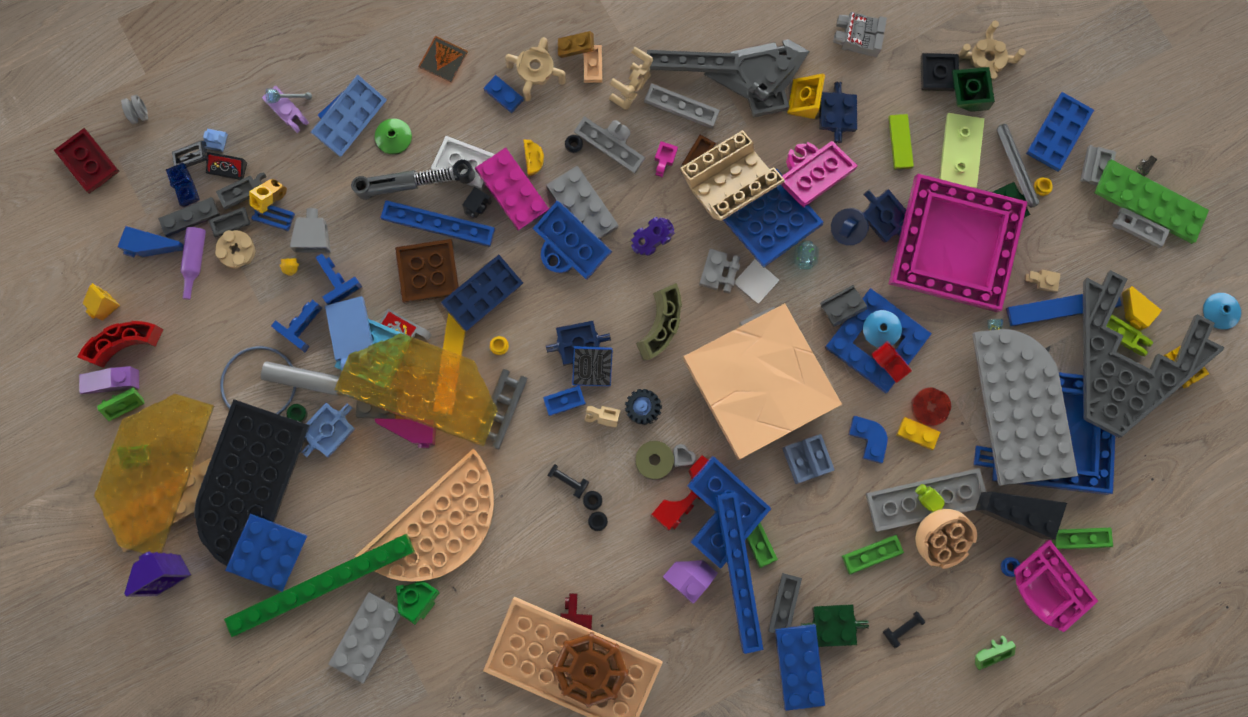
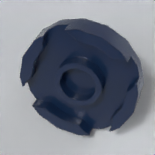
(849, 226)

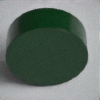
(297, 412)

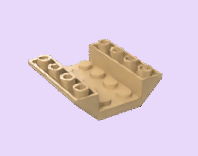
(730, 176)

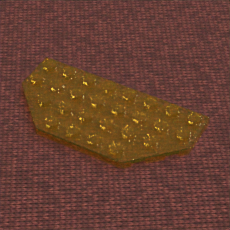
(421, 386)
(151, 470)

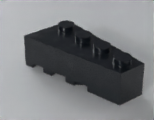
(1029, 514)

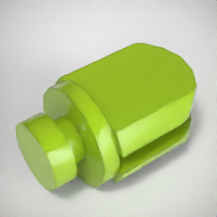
(930, 498)

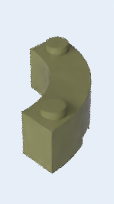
(665, 324)

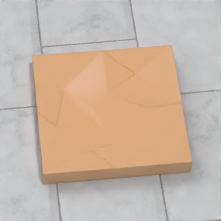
(761, 381)

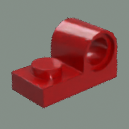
(893, 363)

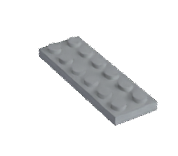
(902, 507)

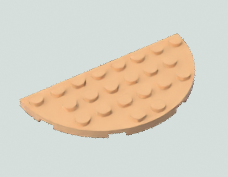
(443, 523)

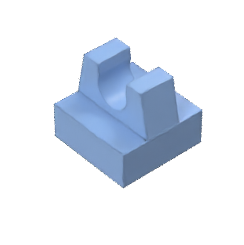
(215, 140)

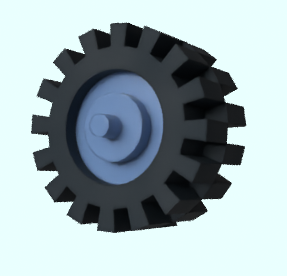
(643, 406)

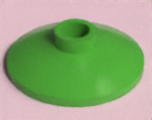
(396, 143)

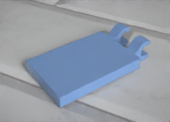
(348, 327)

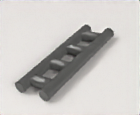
(512, 404)

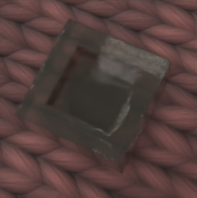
(1145, 166)

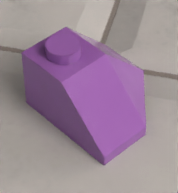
(690, 578)

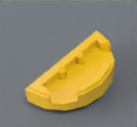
(534, 157)

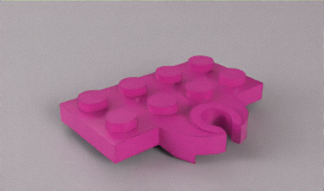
(815, 171)

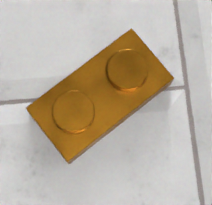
(575, 44)

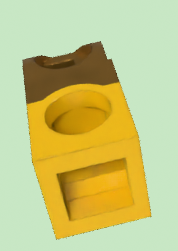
(266, 195)

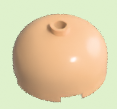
(945, 538)

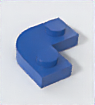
(875, 436)

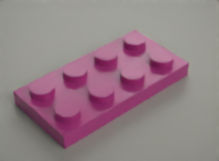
(511, 188)

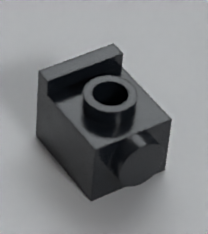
(476, 203)

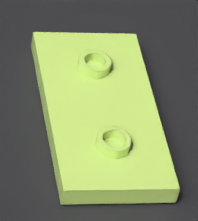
(962, 149)

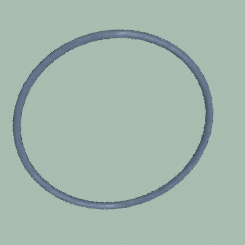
(249, 349)

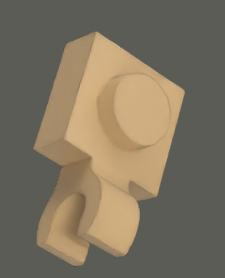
(1045, 279)
(605, 415)

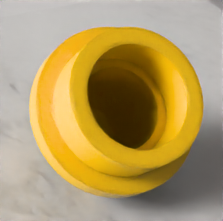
(289, 266)

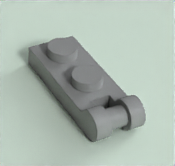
(1141, 227)

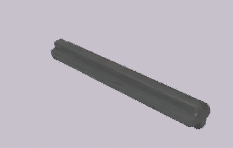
(1018, 165)

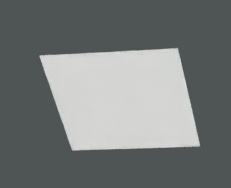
(756, 281)

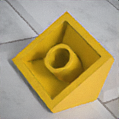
(806, 96)

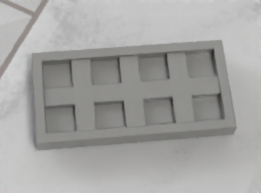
(582, 201)
(365, 637)

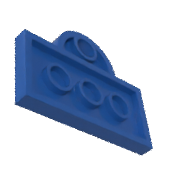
(570, 242)

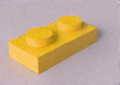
(918, 433)

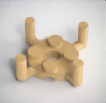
(992, 47)
(535, 76)
(638, 79)

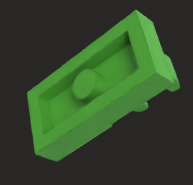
(120, 404)
(996, 654)

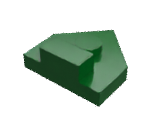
(415, 600)

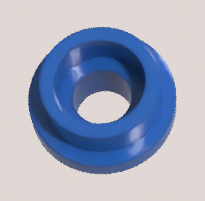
(1004, 564)

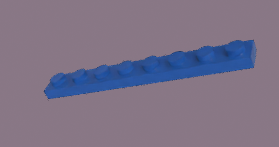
(739, 572)

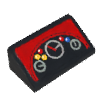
(225, 166)

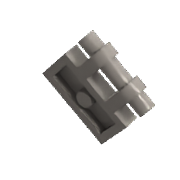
(713, 271)

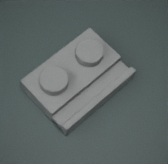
(1095, 163)

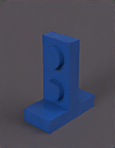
(341, 289)
(299, 324)

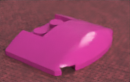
(1053, 588)

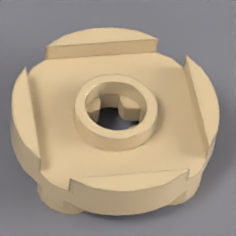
(229, 240)

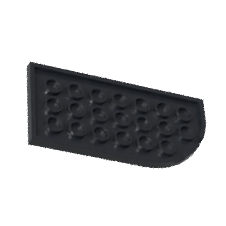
(246, 474)

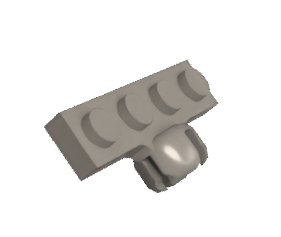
(611, 142)

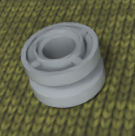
(134, 109)

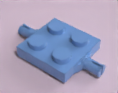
(328, 430)

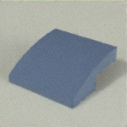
(808, 459)

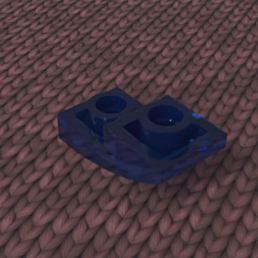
(184, 186)

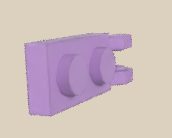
(287, 111)

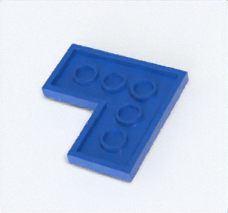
(717, 480)

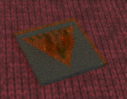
(443, 59)

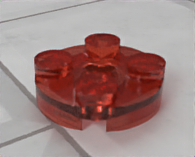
(936, 397)

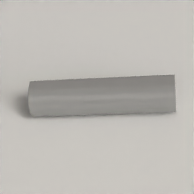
(299, 378)

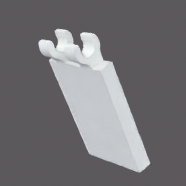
(455, 150)

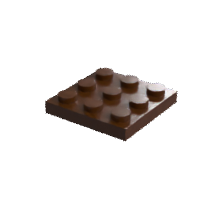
(427, 270)

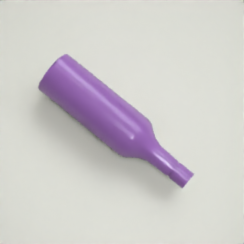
(192, 258)

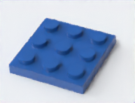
(266, 552)

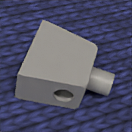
(310, 233)

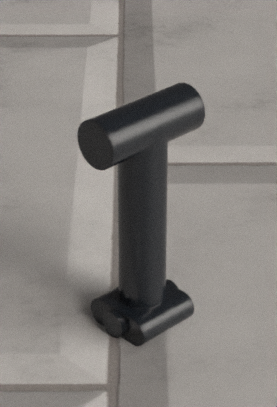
(579, 487)
(893, 636)

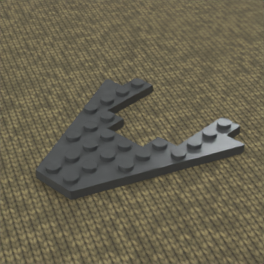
(1117, 388)

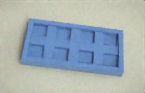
(348, 115)

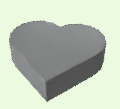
(683, 457)

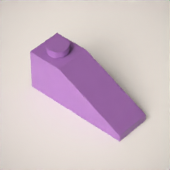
(109, 380)

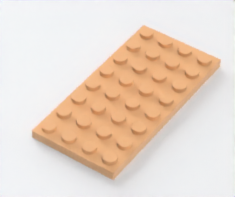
(531, 645)

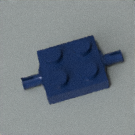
(838, 112)
(884, 214)
(576, 335)

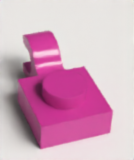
(665, 156)

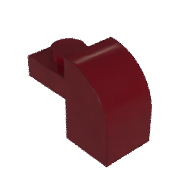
(581, 619)

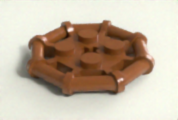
(588, 658)

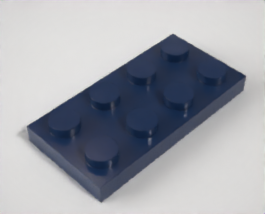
(481, 293)

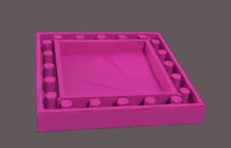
(958, 243)

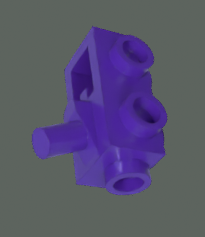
(655, 234)

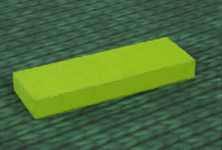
(901, 141)

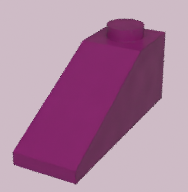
(410, 430)

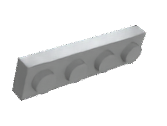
(681, 106)

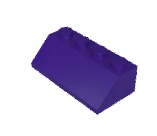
(155, 574)

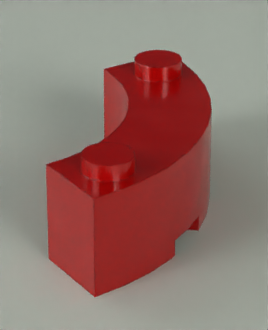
(117, 337)

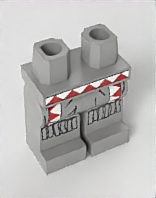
(861, 33)

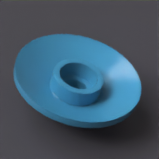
(1214, 310)
(875, 335)

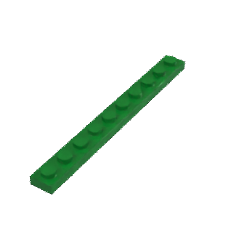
(319, 585)

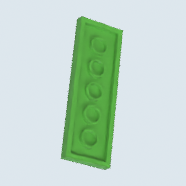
(1151, 201)

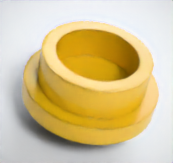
(1043, 186)
(499, 345)

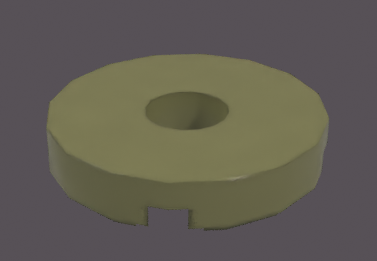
(654, 471)

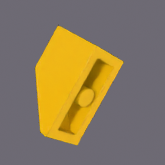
(99, 303)
(1139, 309)

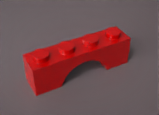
(670, 511)

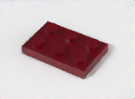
(86, 160)

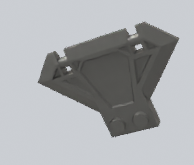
(752, 65)

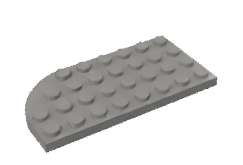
(1023, 408)

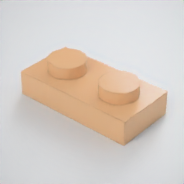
(593, 65)

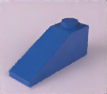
(146, 244)

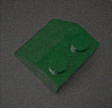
(973, 89)

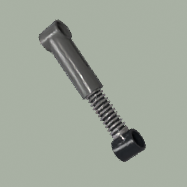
(411, 180)

